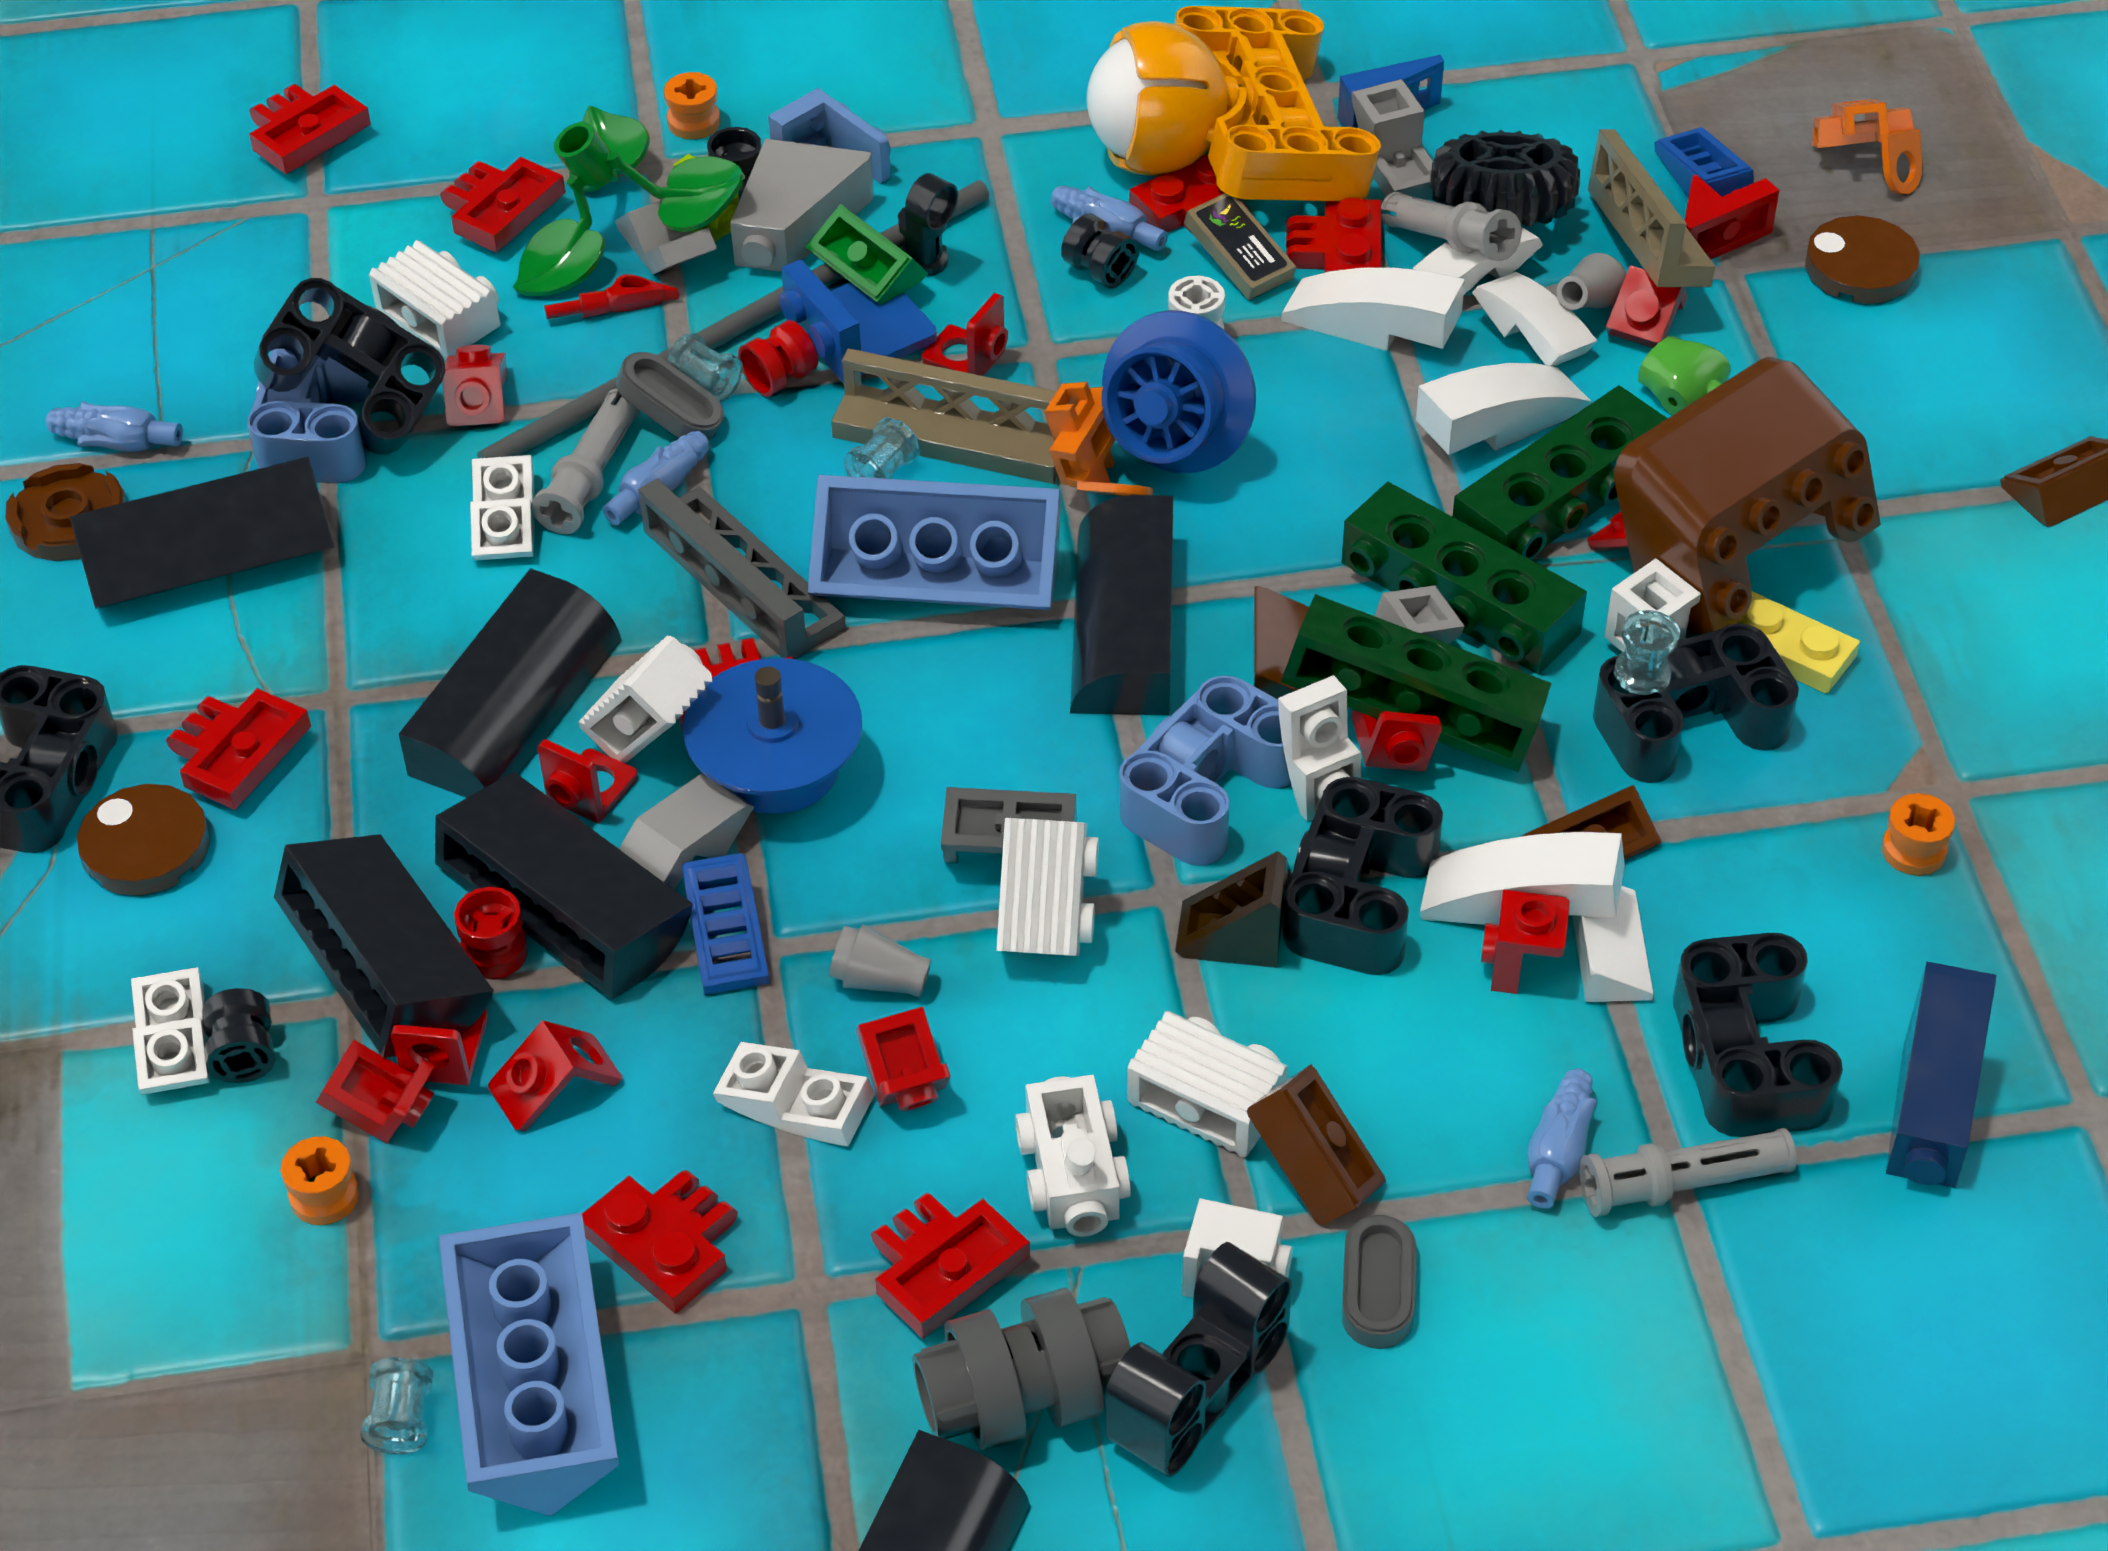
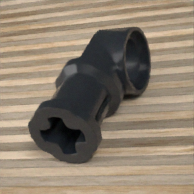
(925, 219)

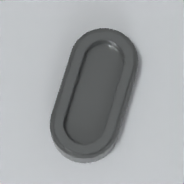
(668, 395)
(1379, 1281)

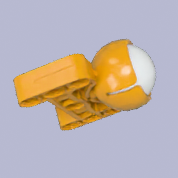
(1232, 88)

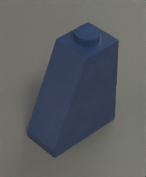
(1940, 1075)

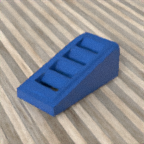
(1411, 74)
(1714, 164)
(719, 885)

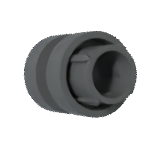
(994, 1376)

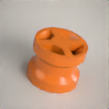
(692, 105)
(1918, 834)
(332, 1192)

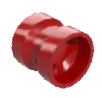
(782, 355)
(492, 931)

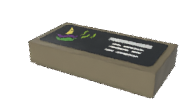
(1240, 245)

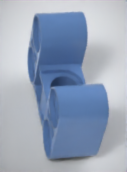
(307, 425)
(1172, 777)

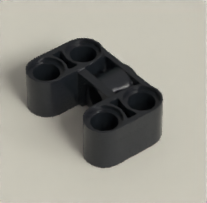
(360, 341)
(1719, 672)
(64, 740)
(1357, 830)
(1742, 1077)
(1235, 1332)

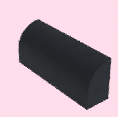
(201, 532)
(1123, 608)
(509, 686)
(571, 883)
(379, 939)
(948, 1502)

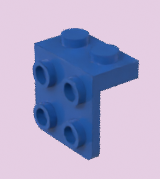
(851, 318)

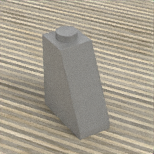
(792, 197)

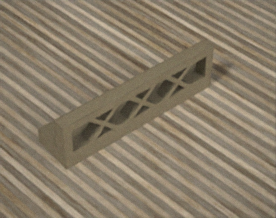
(1645, 217)
(954, 426)

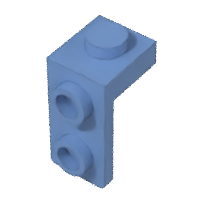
(824, 121)

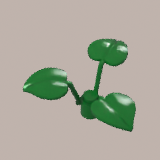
(595, 154)

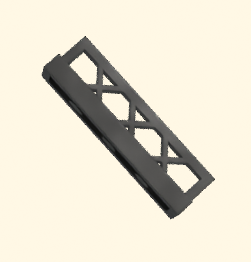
(735, 579)

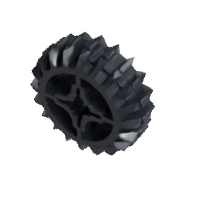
(1509, 173)

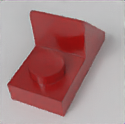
(1730, 220)

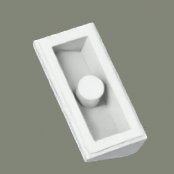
(1614, 954)

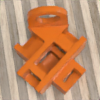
(1887, 126)
(1084, 441)

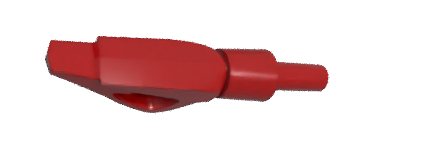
(626, 294)

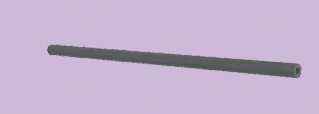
(714, 335)

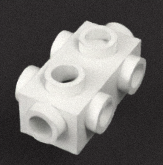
(1074, 1161)

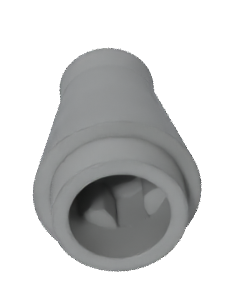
(1592, 283)
(877, 963)

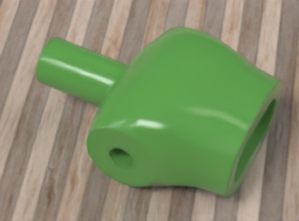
(1682, 372)

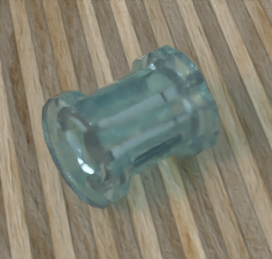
(707, 365)
(885, 452)
(1648, 642)
(397, 1406)

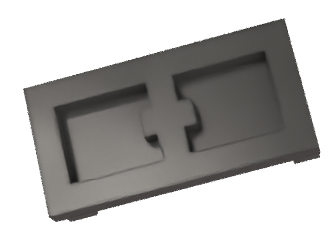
(977, 816)

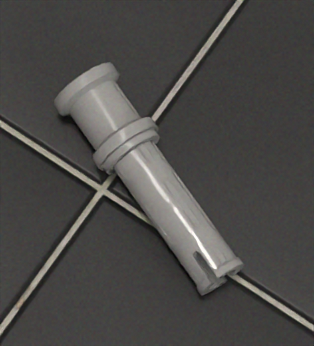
(1464, 226)
(579, 475)
(1657, 1173)

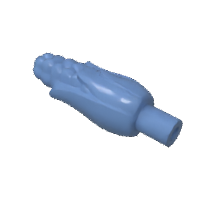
(1118, 213)
(113, 427)
(666, 464)
(1560, 1137)

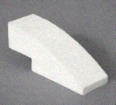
(1378, 305)
(1496, 404)
(1570, 865)

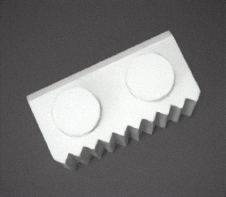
(435, 298)
(646, 699)
(1044, 887)
(1203, 1080)

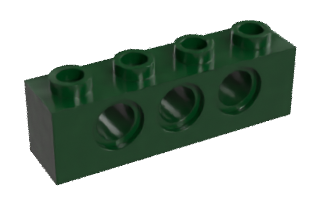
(1557, 477)
(1491, 588)
(1392, 669)

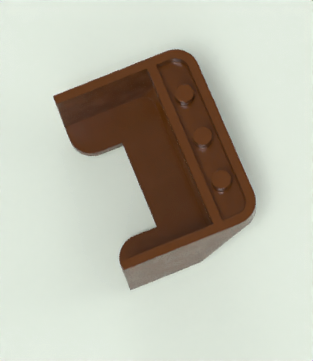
(1738, 475)

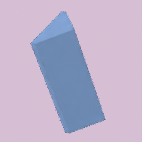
(935, 542)
(528, 1362)

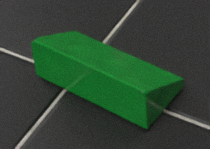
(865, 256)

